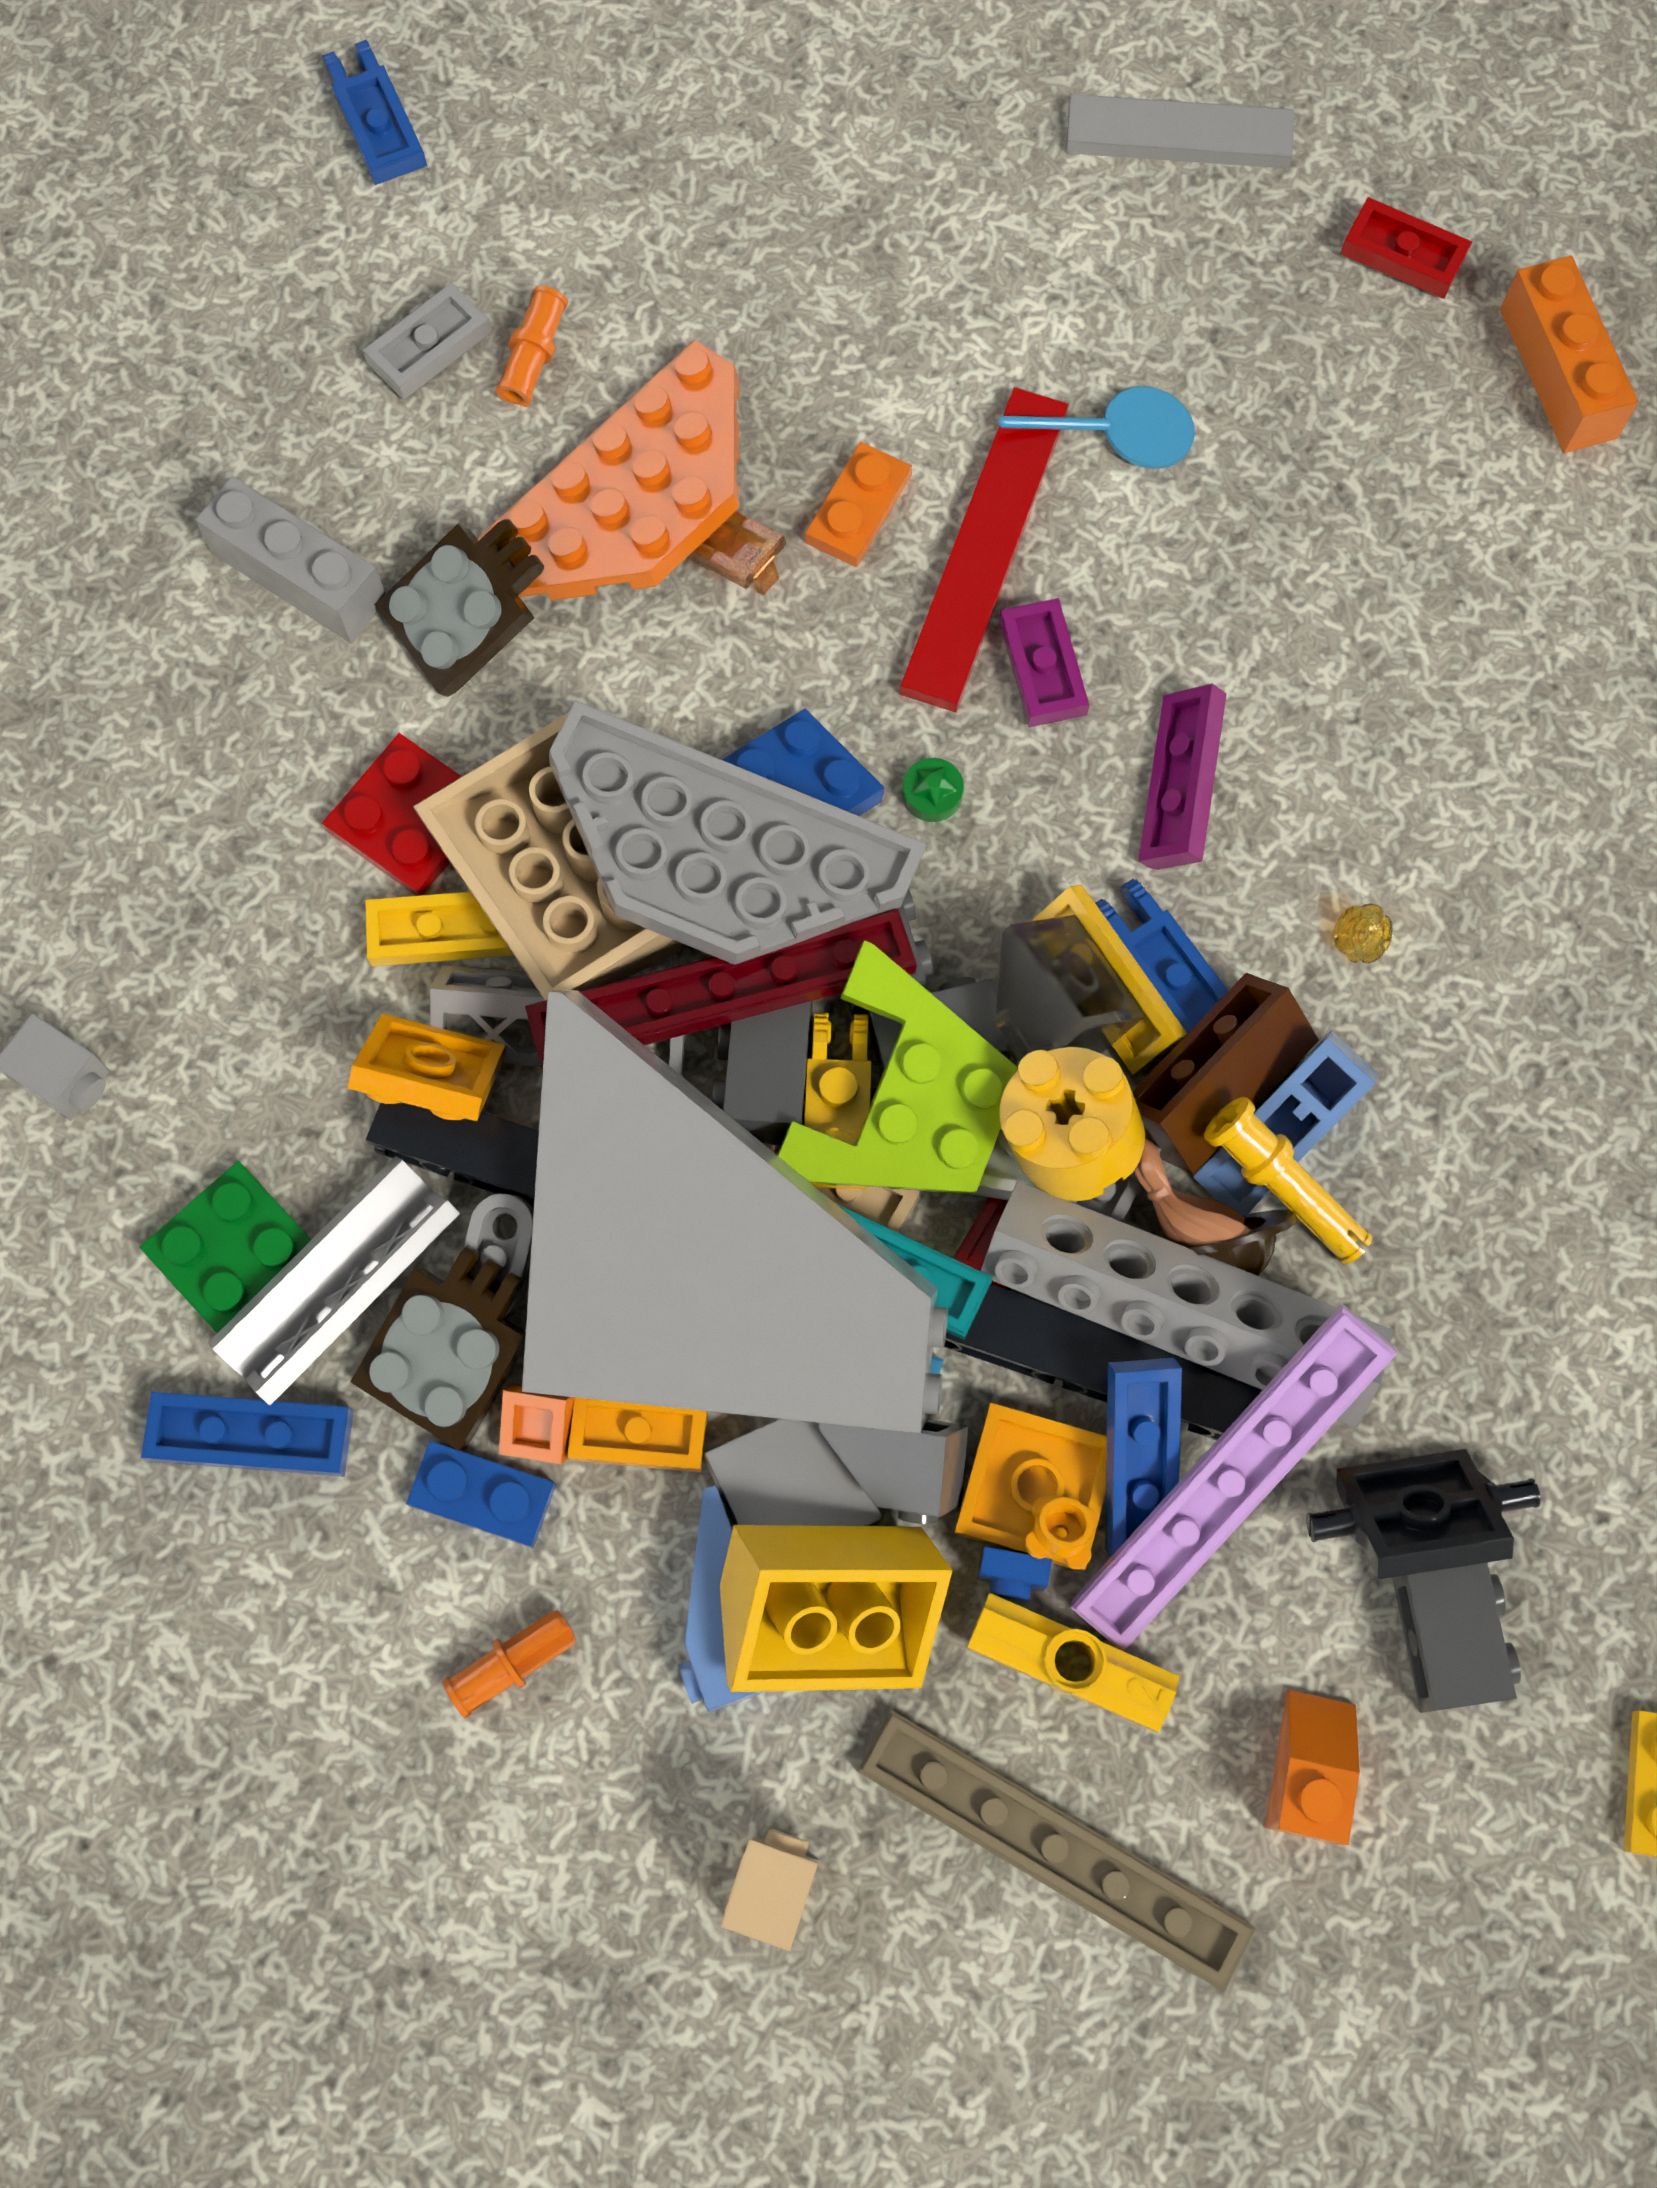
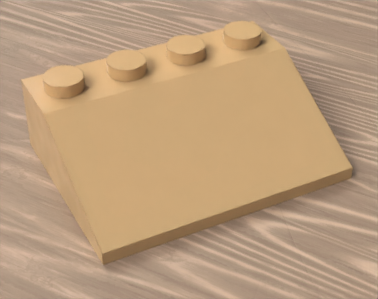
(532, 873)

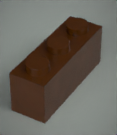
(1231, 1053)

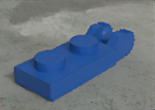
(375, 116)
(1166, 956)

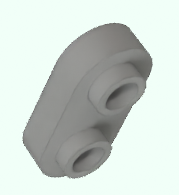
(486, 1238)

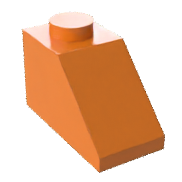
(1315, 1769)

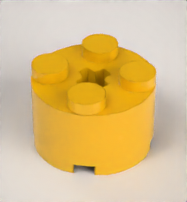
(1072, 1122)

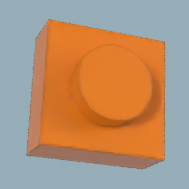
(535, 1425)

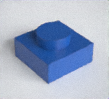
(1013, 1573)

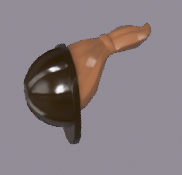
(1210, 1225)

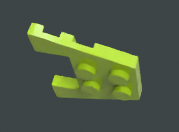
(934, 1102)

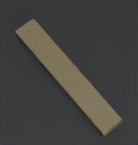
(1057, 1851)

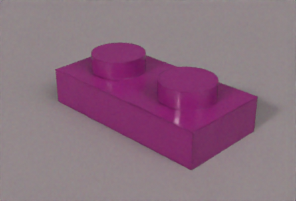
(1043, 662)

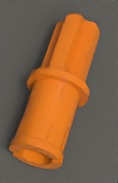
(509, 1663)

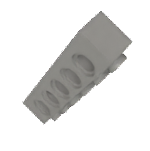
(1157, 1290)

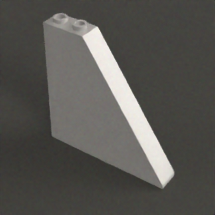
(699, 1262)

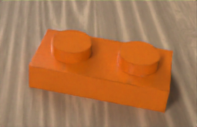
(858, 504)

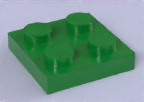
(225, 1245)

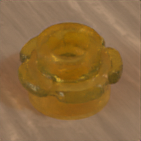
(1363, 933)

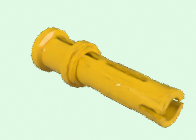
(1270, 1162)

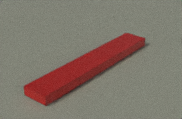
(982, 555)

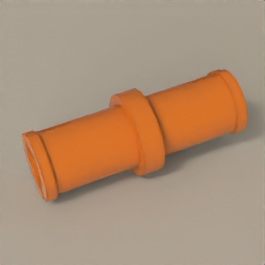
(531, 345)

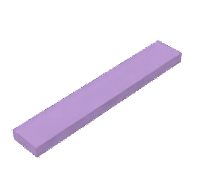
(1233, 1477)

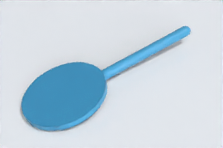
(1139, 423)

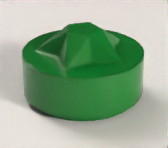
(932, 789)

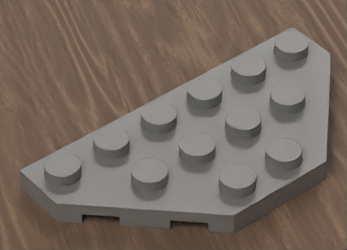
(716, 847)

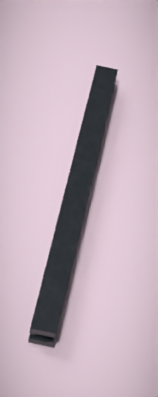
(1005, 1332)

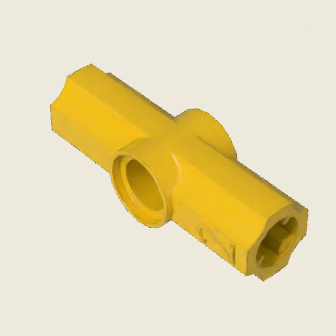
(1115, 1678)

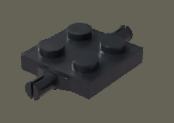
(1424, 1513)

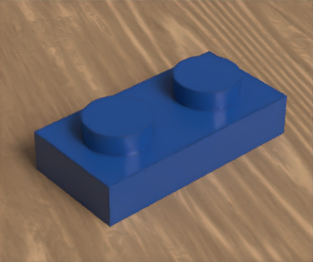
(481, 1494)

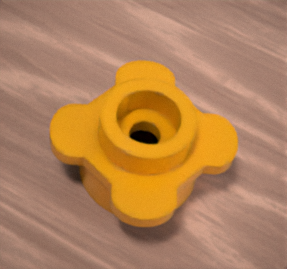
(1064, 1513)

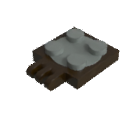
(462, 602)
(445, 1349)

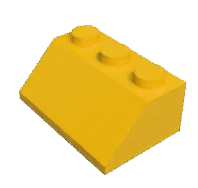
(830, 1607)

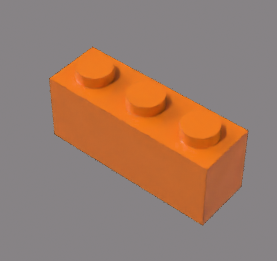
(1568, 354)

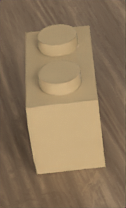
(771, 1889)

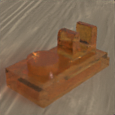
(742, 553)

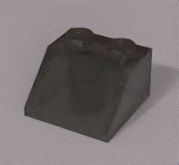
(1059, 990)

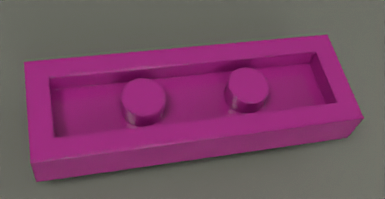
(1182, 777)

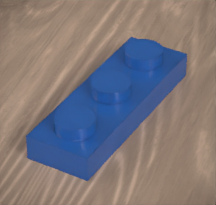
(247, 1434)
(1140, 1442)

